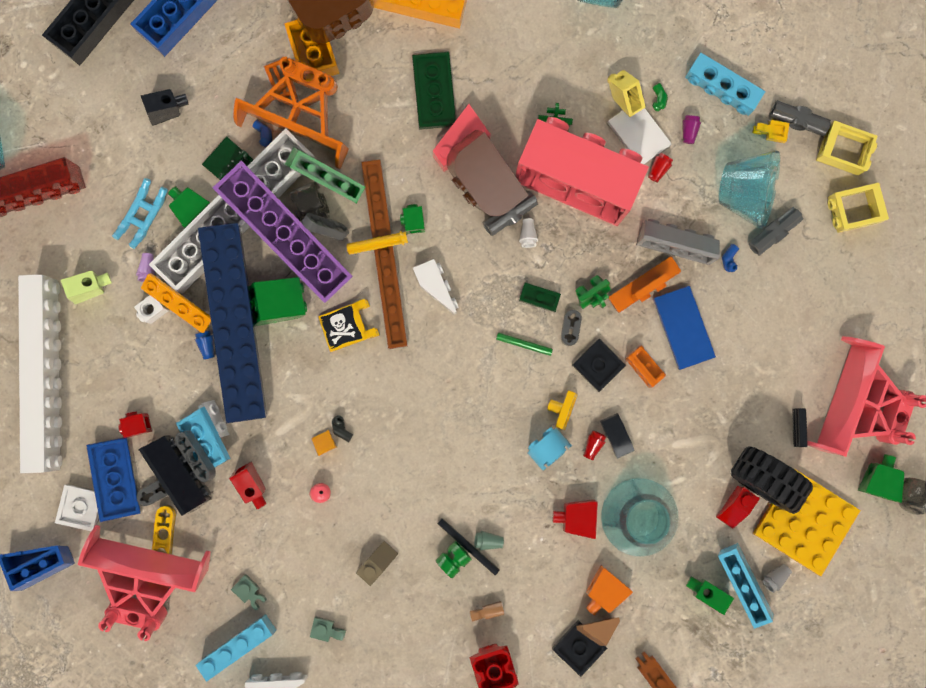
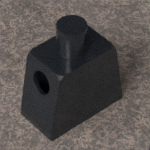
(163, 105)

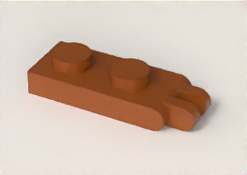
(653, 672)

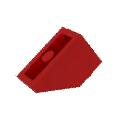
(738, 507)

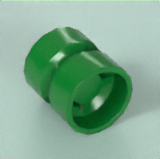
(453, 559)

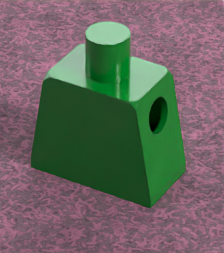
(186, 205)
(884, 480)
(716, 599)

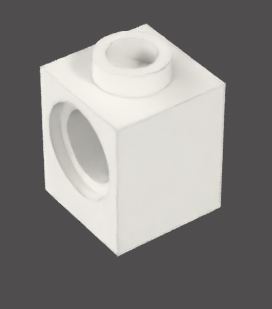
(159, 310)

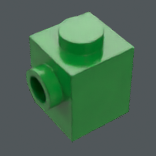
(412, 219)

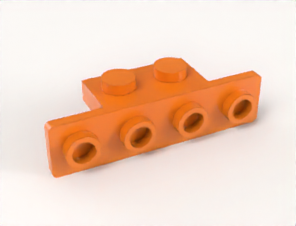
(643, 285)

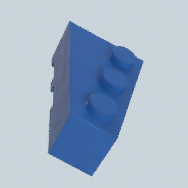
(32, 566)

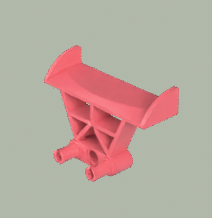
(858, 401)
(136, 570)

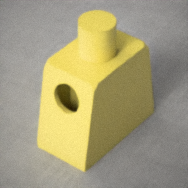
(626, 92)

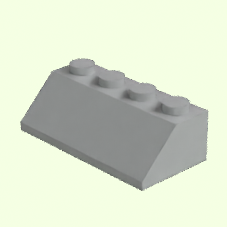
(679, 242)

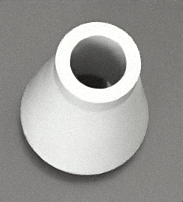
(528, 234)

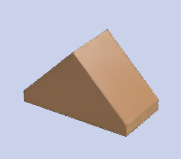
(600, 631)

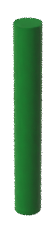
(524, 344)

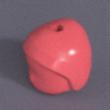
(316, 496)

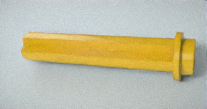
(377, 243)

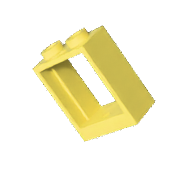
(869, 147)
(875, 203)

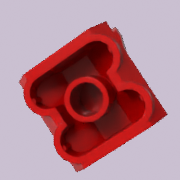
(494, 667)

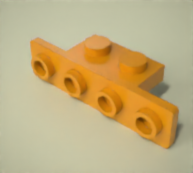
(176, 303)

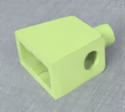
(78, 288)

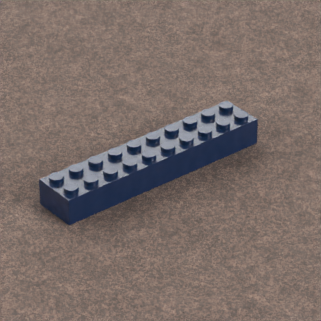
(232, 322)

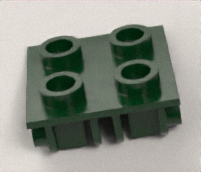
(225, 158)

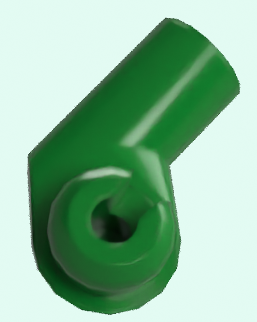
(662, 98)

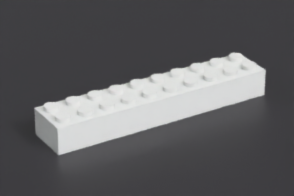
(182, 260)
(39, 374)

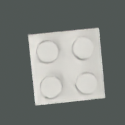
(77, 508)

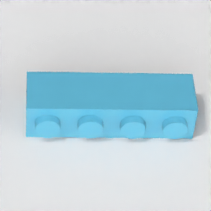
(746, 586)
(236, 647)

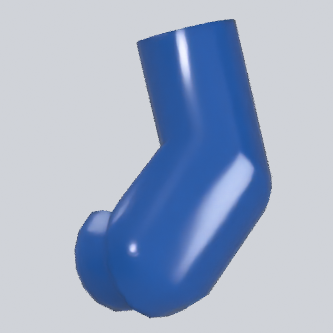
(265, 133)
(727, 258)

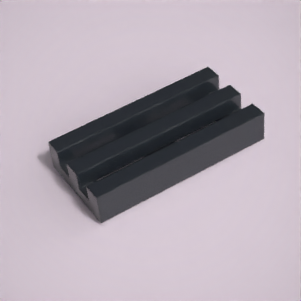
(799, 427)

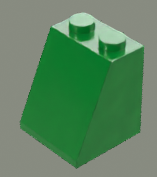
(277, 300)

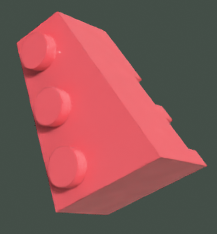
(462, 127)

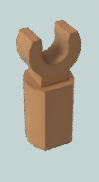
(488, 611)

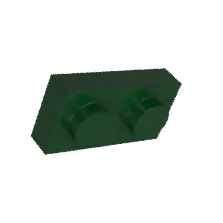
(539, 297)

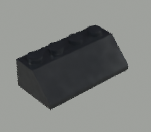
(175, 475)

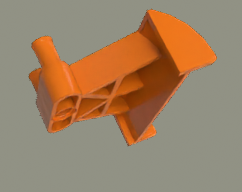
(297, 72)

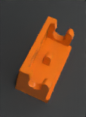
(645, 367)

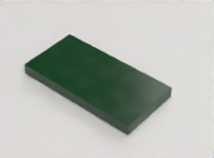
(434, 90)

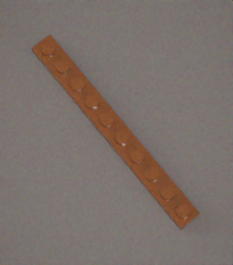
(384, 256)

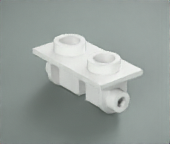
(213, 411)

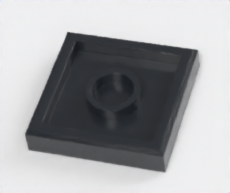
(599, 365)
(578, 650)

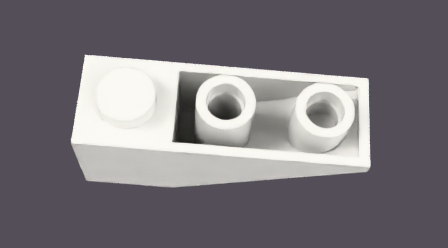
(431, 281)
(276, 681)

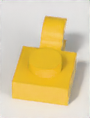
(775, 130)

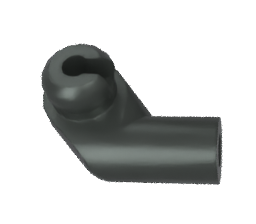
(339, 428)

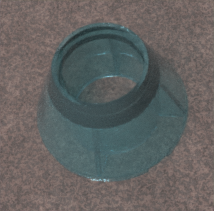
(749, 187)
(617, 510)

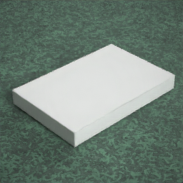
(640, 134)

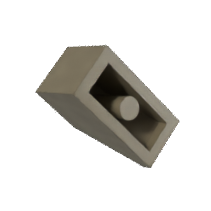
(377, 563)

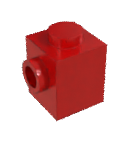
(134, 424)

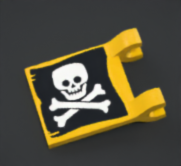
(345, 326)

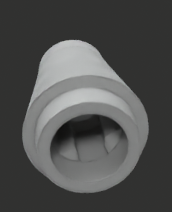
(777, 578)

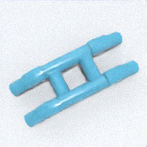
(139, 202)

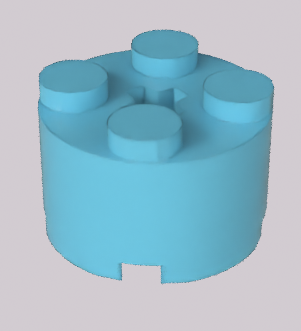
(549, 448)

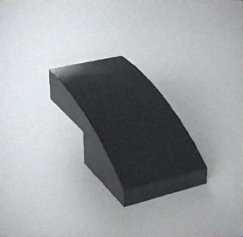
(617, 435)

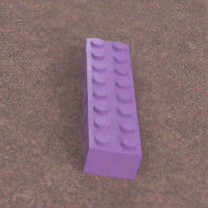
(282, 231)

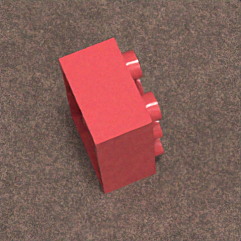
(581, 171)

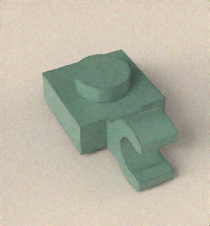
(323, 629)

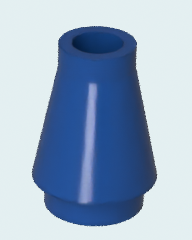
(205, 344)

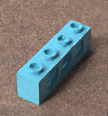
(735, 84)

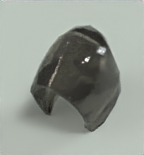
(914, 496)

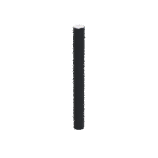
(468, 546)

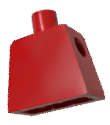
(246, 478)
(578, 518)

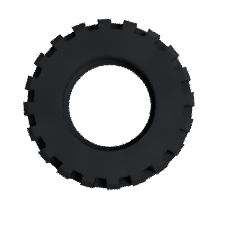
(772, 479)

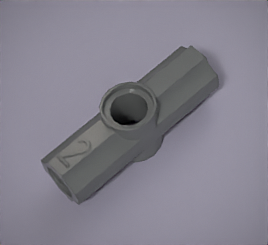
(800, 118)
(497, 223)
(776, 231)

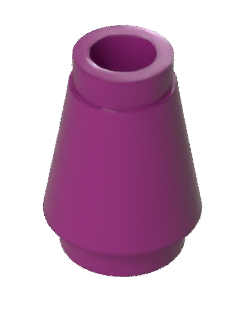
(690, 128)

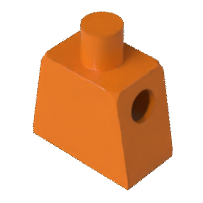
(606, 592)

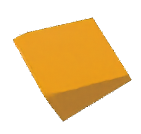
(324, 442)

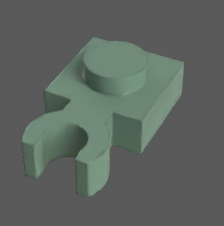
(246, 590)

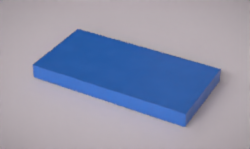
(684, 328)
(113, 479)

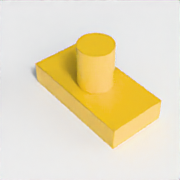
(563, 409)

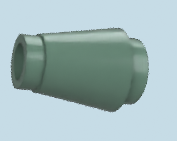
(487, 541)

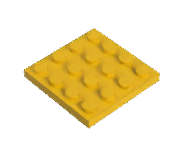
(813, 532)

